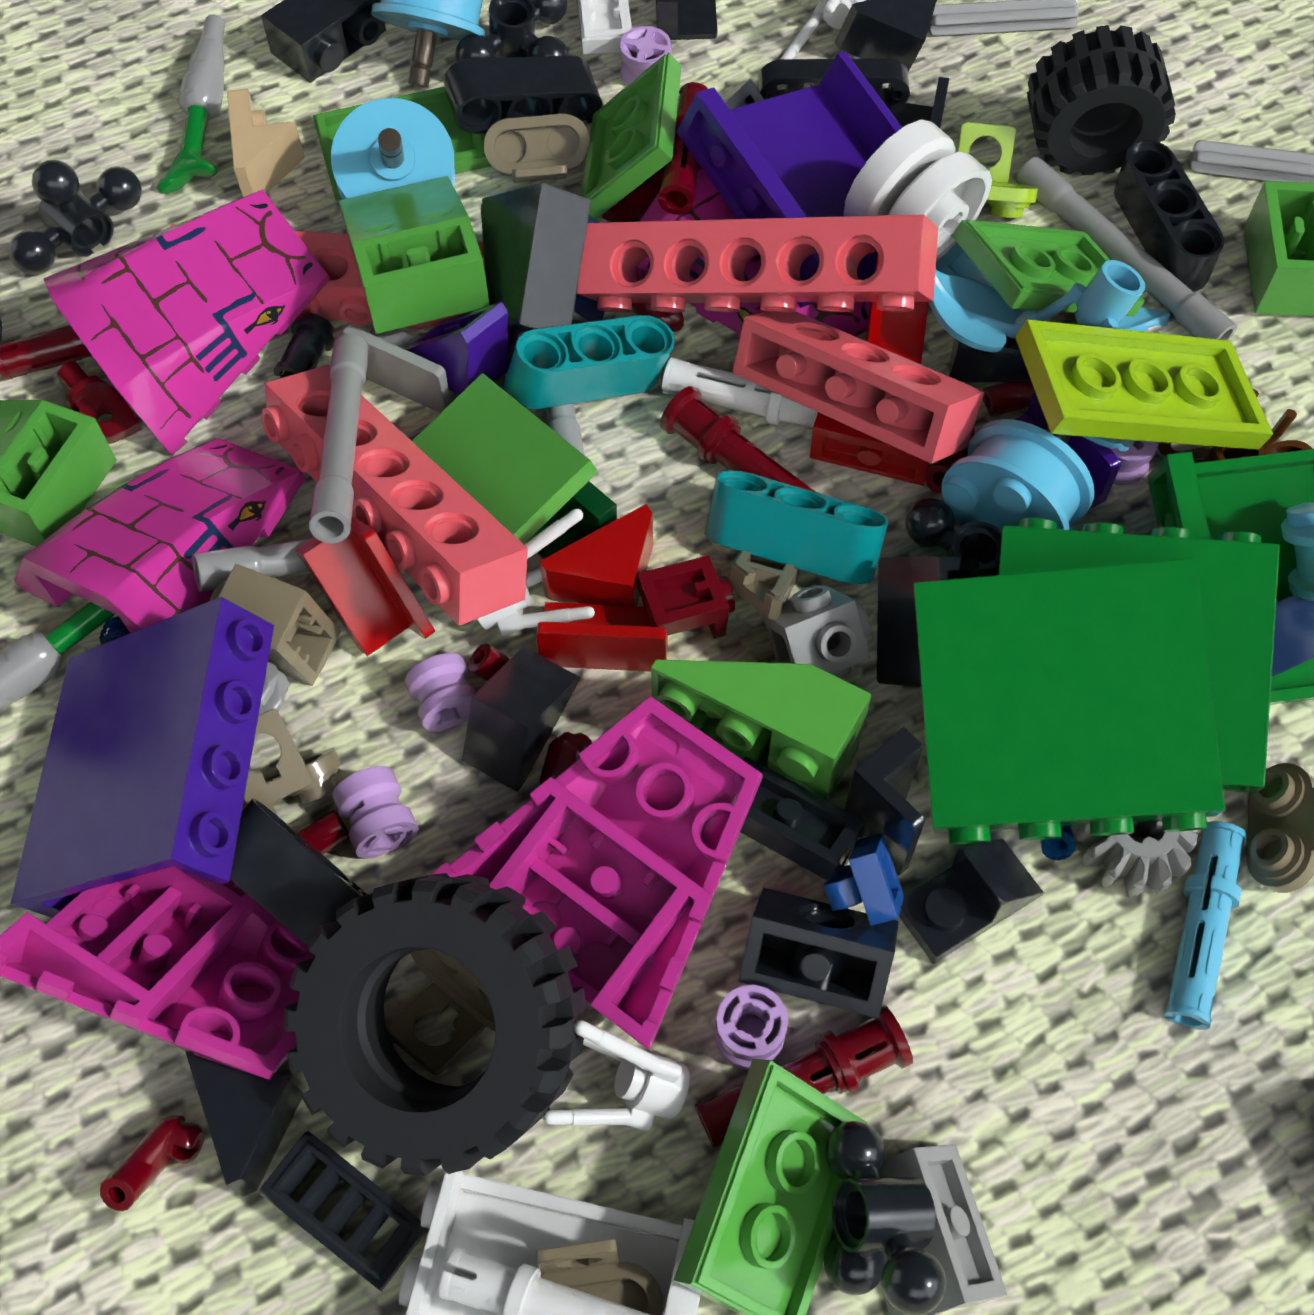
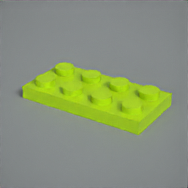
(1141, 386)

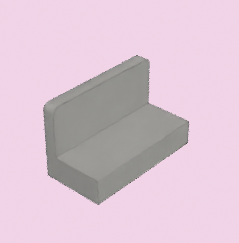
(403, 370)
(959, 1232)

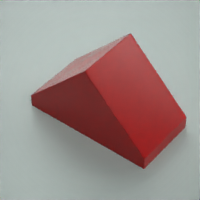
(602, 564)

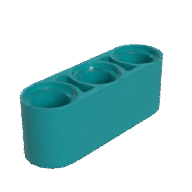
(588, 361)
(796, 526)

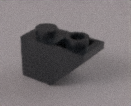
(319, 33)

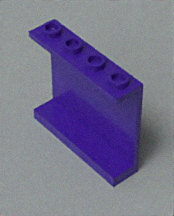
(792, 150)
(148, 756)

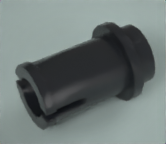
(310, 339)

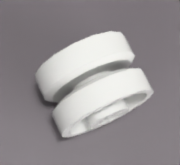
(918, 176)

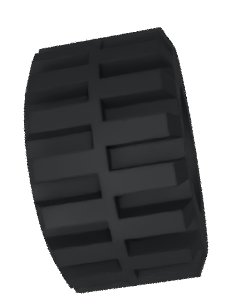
(1099, 99)

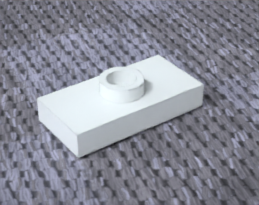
(603, 25)

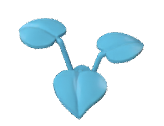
(983, 319)

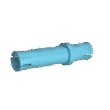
(1211, 897)

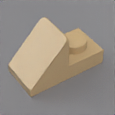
(260, 150)

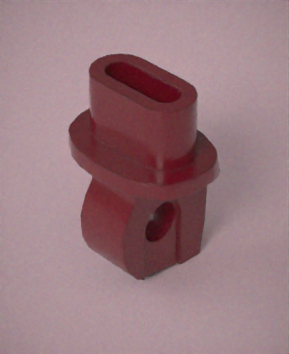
(96, 397)

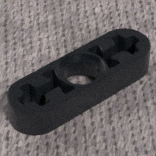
(797, 72)

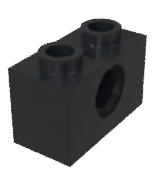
(819, 953)

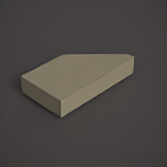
(762, 582)

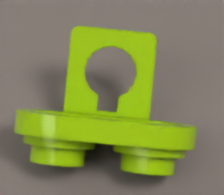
(1005, 198)

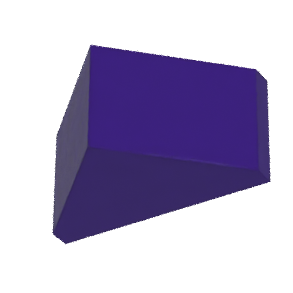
(468, 346)

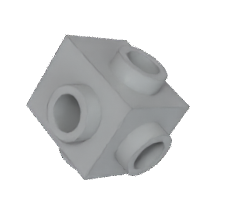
(821, 630)

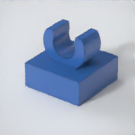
(868, 880)

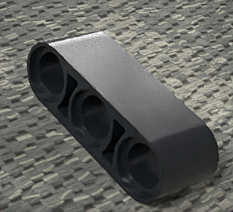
(519, 87)
(1168, 213)
(288, 873)

